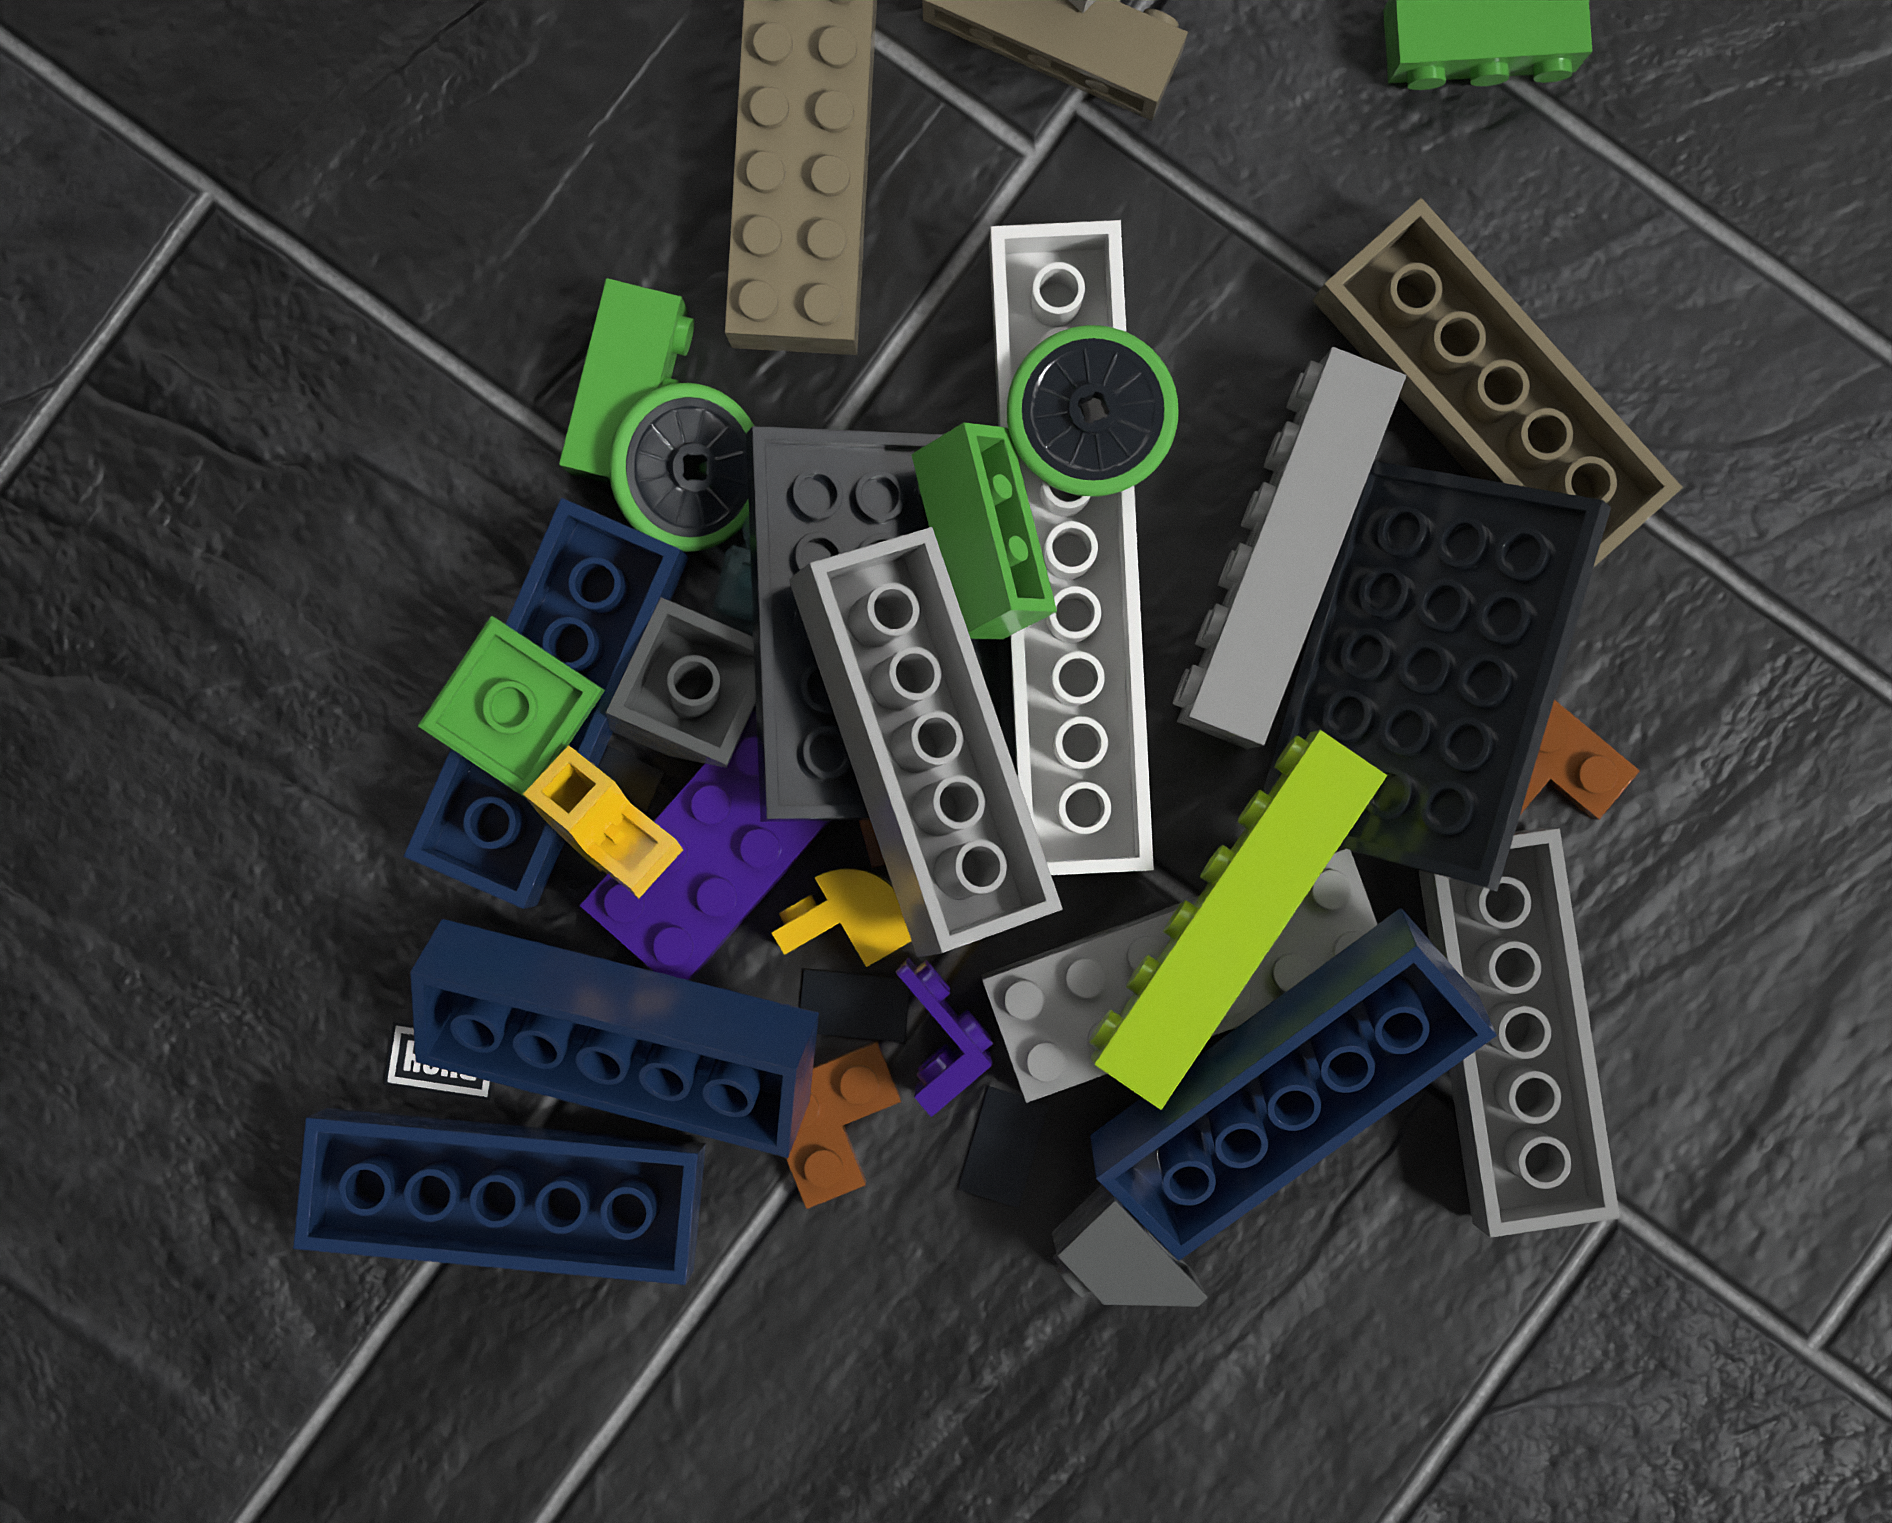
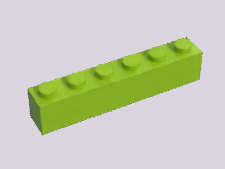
(1236, 916)

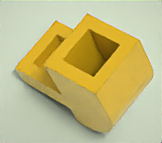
(601, 822)
(858, 901)

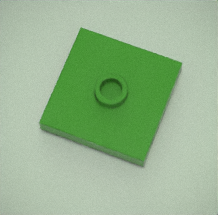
(510, 706)

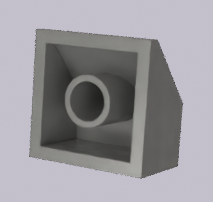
(687, 687)
(1119, 1260)

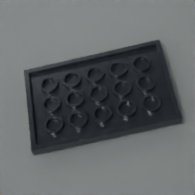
(808, 502)
(1445, 658)

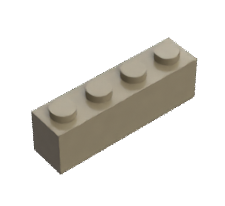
(1104, 51)

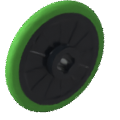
(1072, 371)
(649, 466)

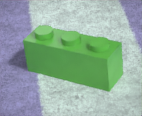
(1484, 40)
(627, 358)
(985, 529)

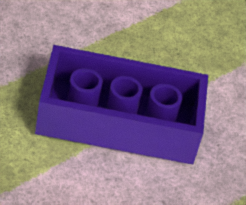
(718, 876)

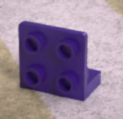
(946, 1071)

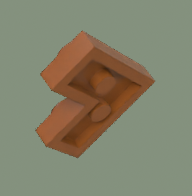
(1579, 765)
(840, 1093)

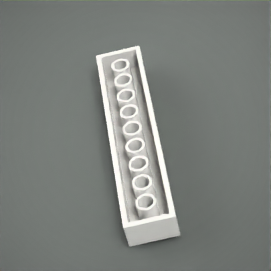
(1082, 667)

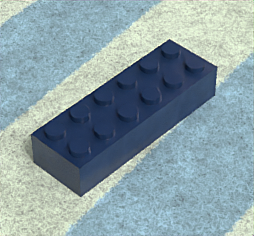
(589, 609)
(613, 1037)
(1292, 1085)
(499, 1196)

